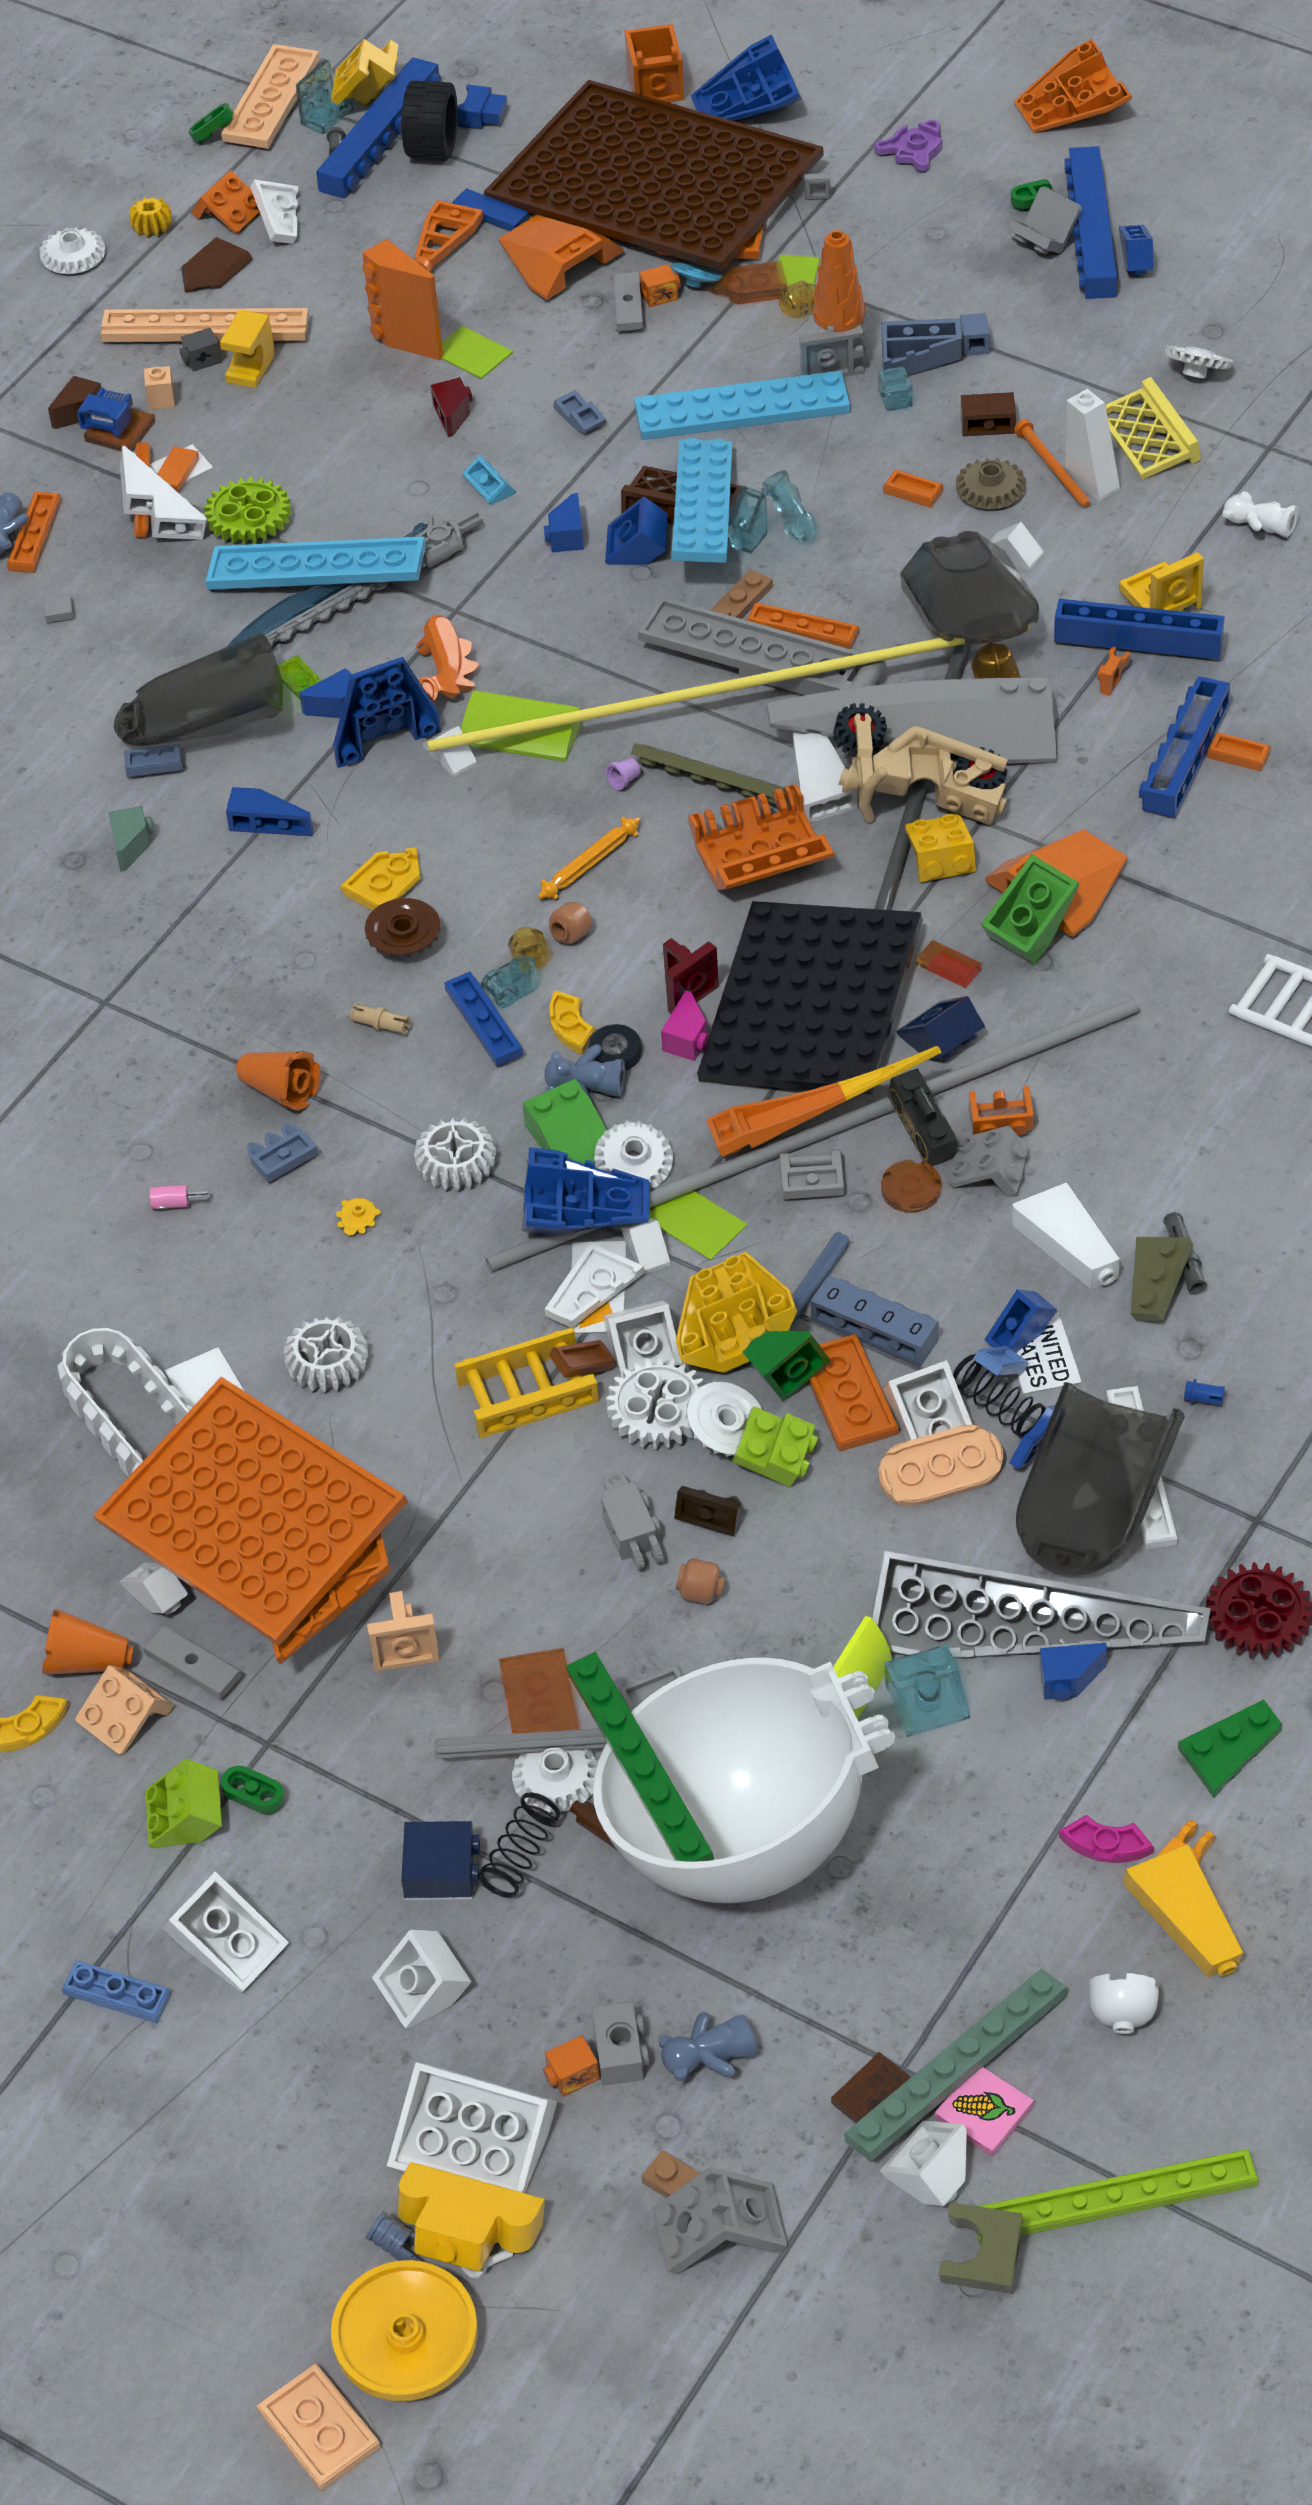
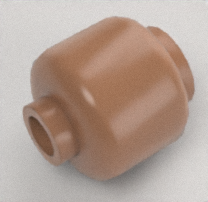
(570, 923)
(699, 1581)

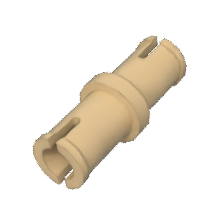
(380, 1018)

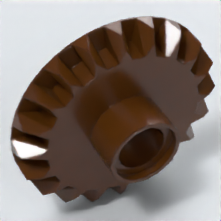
(402, 927)

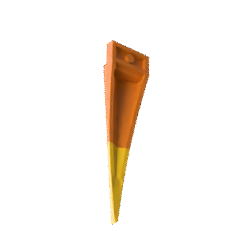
(766, 1119)

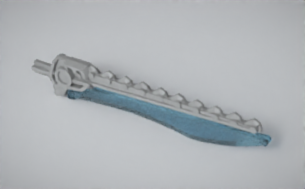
(317, 603)

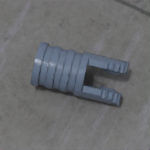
(392, 2237)

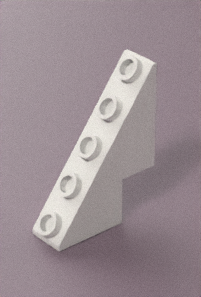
(150, 495)

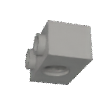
(616, 2024)

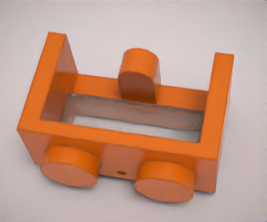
(1002, 1113)

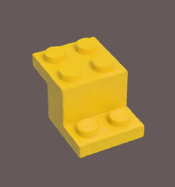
(365, 72)

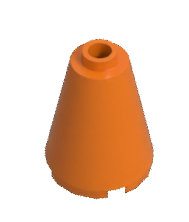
(281, 1076)
(82, 1646)

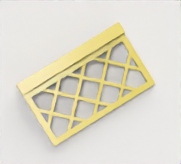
(1170, 422)

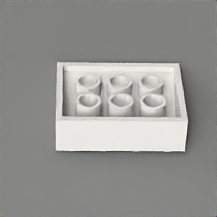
(471, 2128)

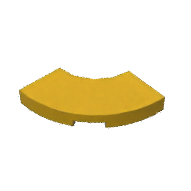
(567, 1022)
(32, 1723)

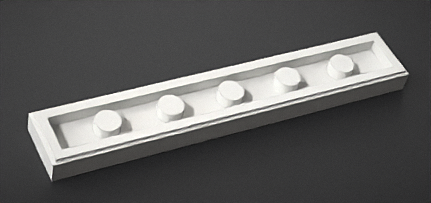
(1157, 1526)

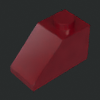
(451, 403)

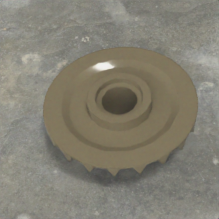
(990, 484)

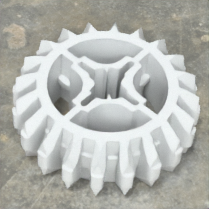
(473, 1157)
(321, 1346)

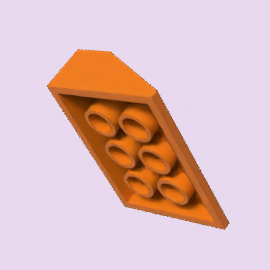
(402, 301)

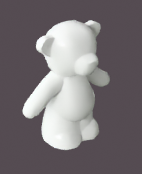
(1262, 516)

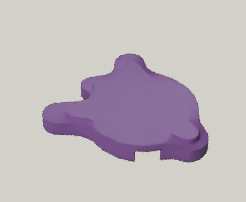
(913, 145)

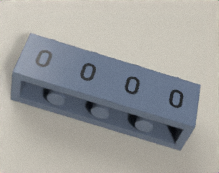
(875, 1320)

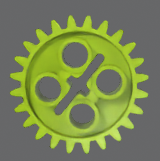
(247, 510)

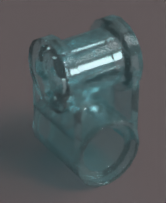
(513, 981)

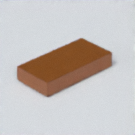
(582, 1358)

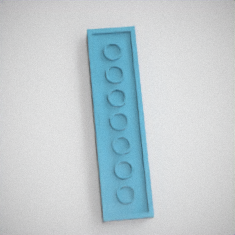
(741, 405)
(702, 500)
(316, 563)

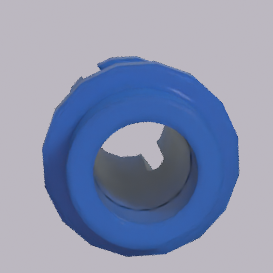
(1203, 1393)

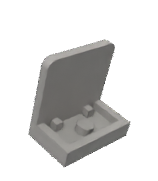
(1047, 222)
(988, 1155)

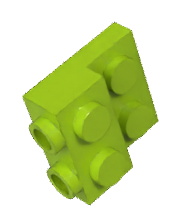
(775, 1446)

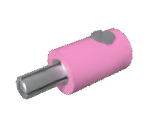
(174, 1196)

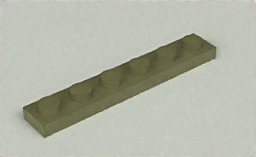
(701, 771)

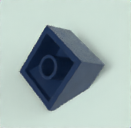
(943, 1025)

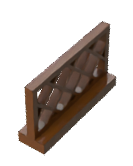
(662, 497)

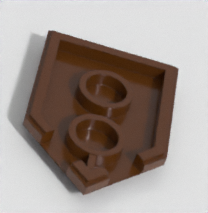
(214, 265)

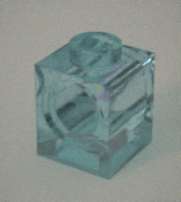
(895, 388)

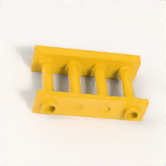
(532, 1406)

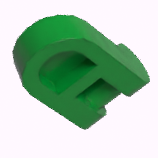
(1024, 195)

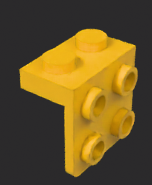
(941, 847)

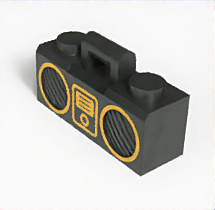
(922, 1118)

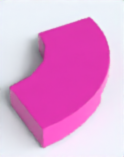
(1106, 1842)

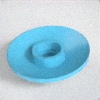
(695, 275)

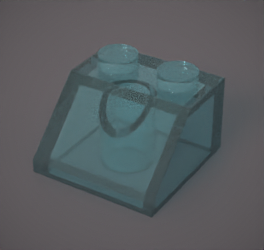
(926, 1690)

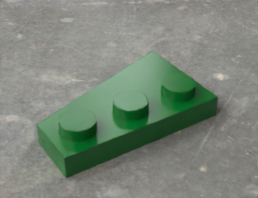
(1227, 1745)

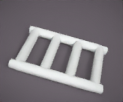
(1268, 1020)

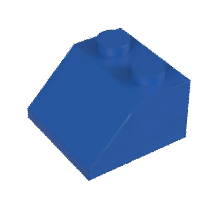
(637, 535)

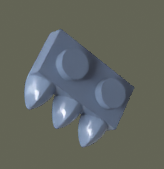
(281, 1153)

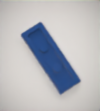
(494, 211)

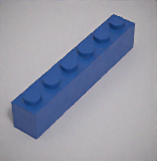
(1139, 629)

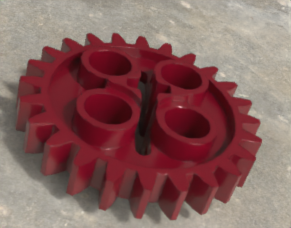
(1259, 1610)

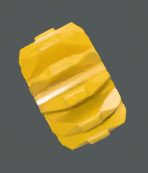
(150, 216)

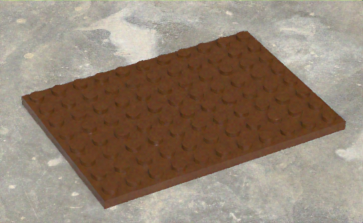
(655, 174)

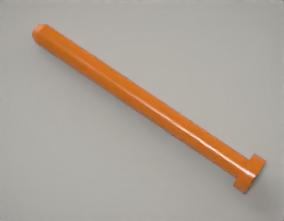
(1024, 429)

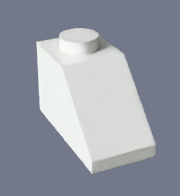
(155, 1588)

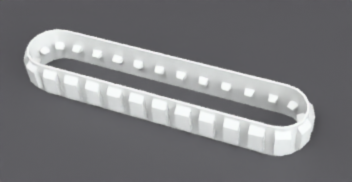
(112, 1346)

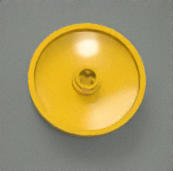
(404, 2330)

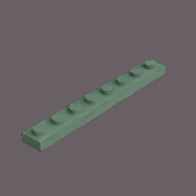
(955, 2065)

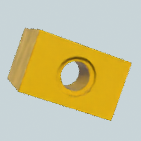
(251, 345)

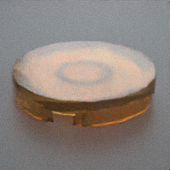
(911, 1186)

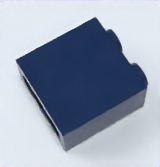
(439, 1860)

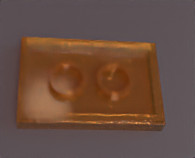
(538, 1692)

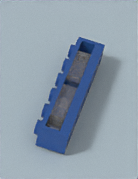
(1185, 746)

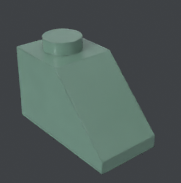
(130, 834)

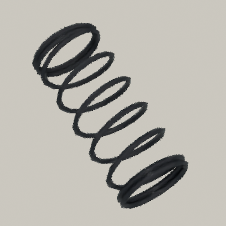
(1022, 1418)
(536, 1816)

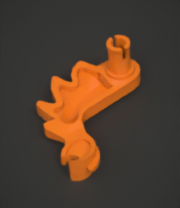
(449, 657)

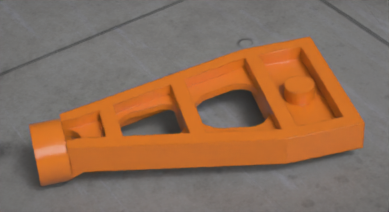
(445, 215)

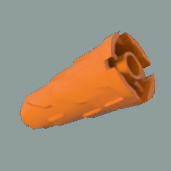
(838, 292)

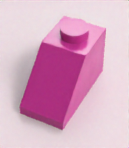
(685, 1029)

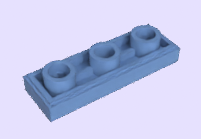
(131, 1997)

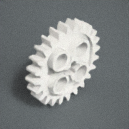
(632, 1404)

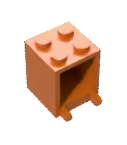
(655, 62)

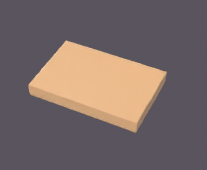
(318, 2427)

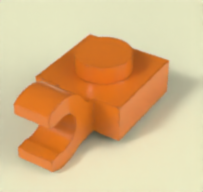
(1110, 673)

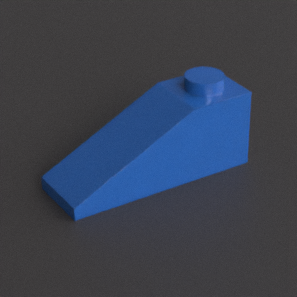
(1136, 248)
(262, 812)

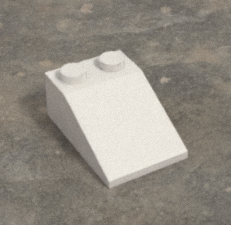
(926, 1402)
(225, 1933)

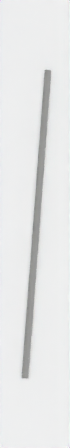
(834, 1126)

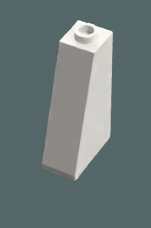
(1089, 446)
(819, 776)
(1067, 1234)

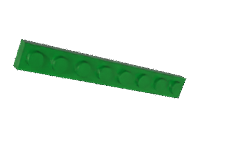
(638, 1760)

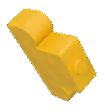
(464, 2217)

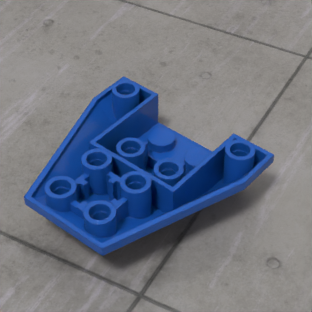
(380, 703)

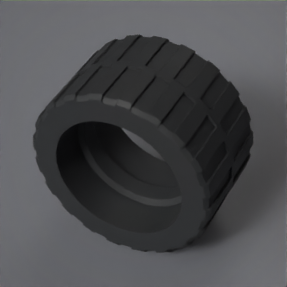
(429, 119)

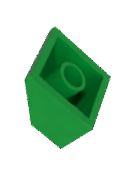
(786, 1359)

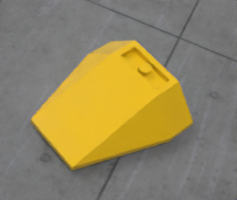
(728, 1310)

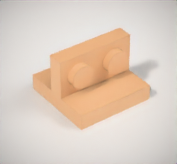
(405, 1639)

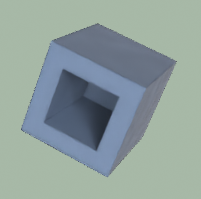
(975, 334)

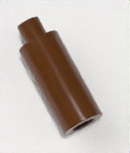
(588, 1819)

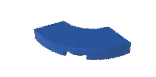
(1031, 1440)

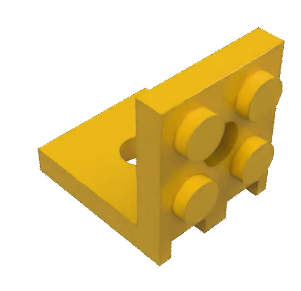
(1167, 585)

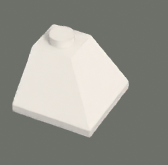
(930, 2162)

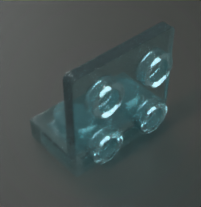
(315, 101)

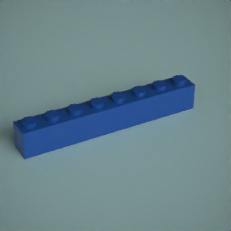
(371, 133)
(1093, 224)

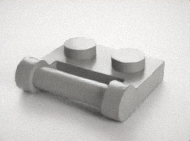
(811, 1175)

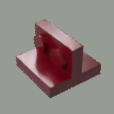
(689, 971)

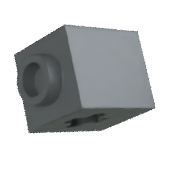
(200, 349)

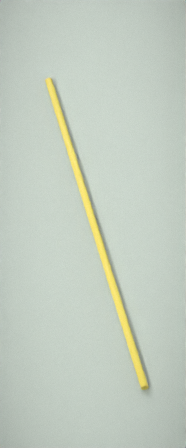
(692, 693)

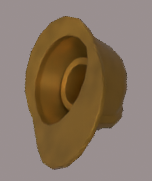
(994, 661)

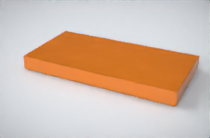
(851, 1396)

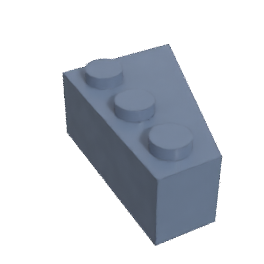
(920, 344)

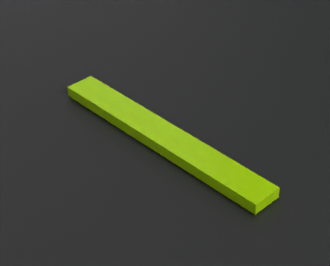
(1132, 2192)

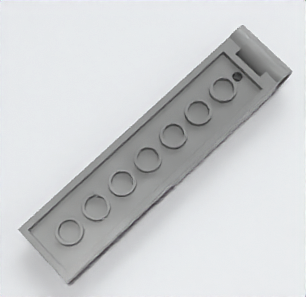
(752, 647)

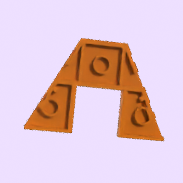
(356, 1581)

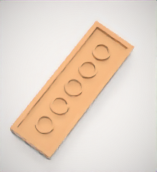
(269, 96)

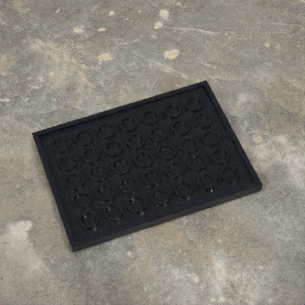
(810, 995)

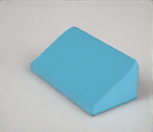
(488, 481)

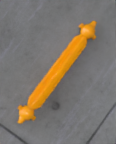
(589, 858)

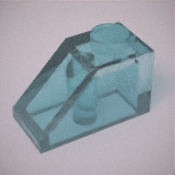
(748, 520)

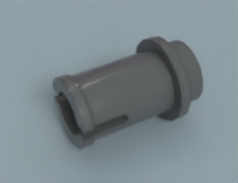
(334, 137)

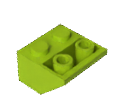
(183, 1805)

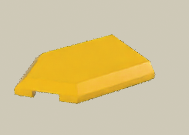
(383, 878)

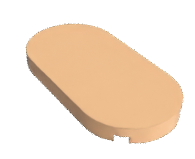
(940, 1465)

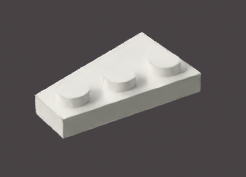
(277, 208)
(590, 1284)

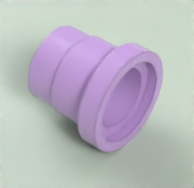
(622, 773)

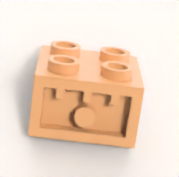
(120, 1708)

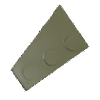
(1156, 1274)

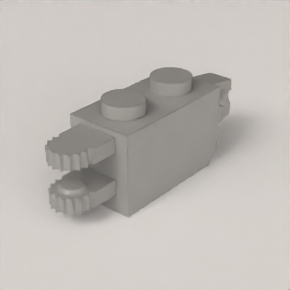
(629, 1520)

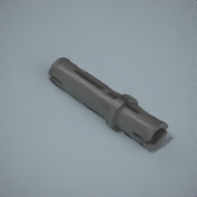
(1191, 1272)

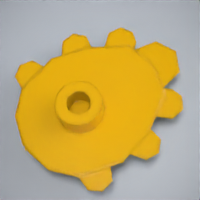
(357, 1215)

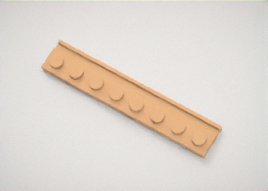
(171, 324)

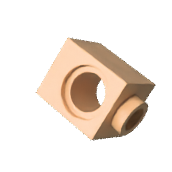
(159, 387)

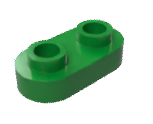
(204, 128)
(255, 1789)

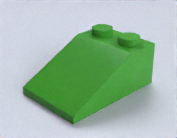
(1031, 909)
(565, 1121)

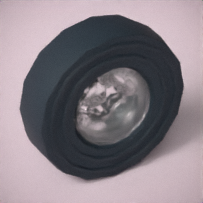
(619, 1035)

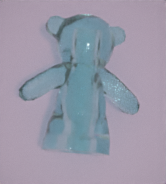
(787, 501)

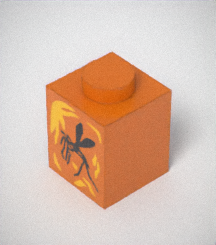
(659, 285)
(571, 2066)

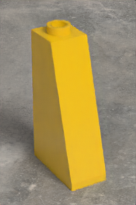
(1186, 1908)

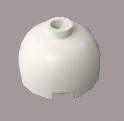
(1123, 2002)

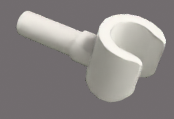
(493, 2259)

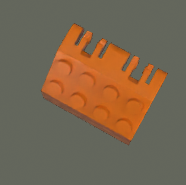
(757, 844)

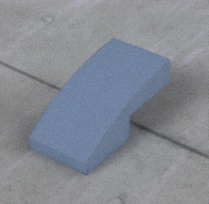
(578, 413)

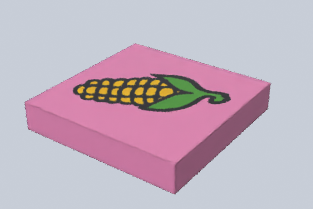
(987, 2110)

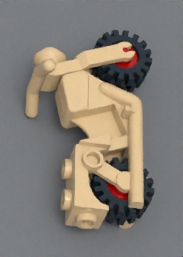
(965, 787)

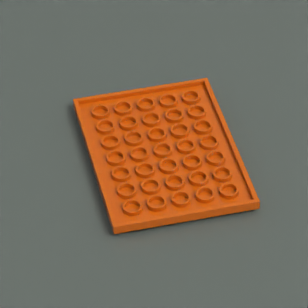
(250, 1510)

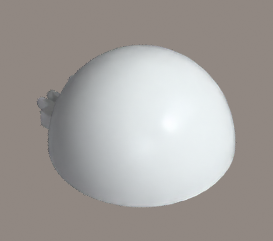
(762, 1765)

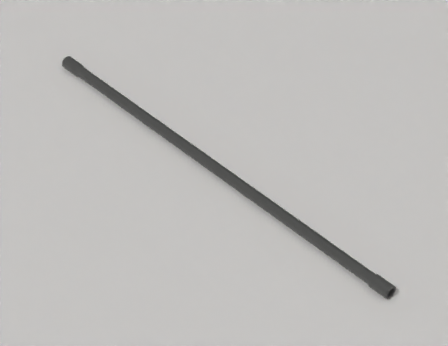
(957, 660)

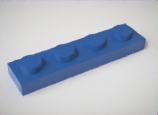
(483, 1019)

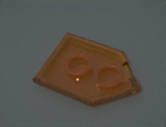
(751, 283)

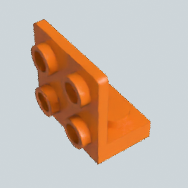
(229, 201)

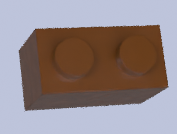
(988, 414)

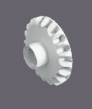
(72, 251)
(1197, 360)
(654, 1149)
(717, 1404)
(563, 1786)

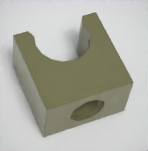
(997, 2261)

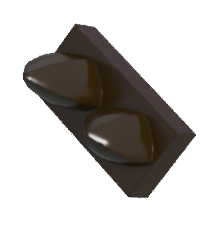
(708, 1510)

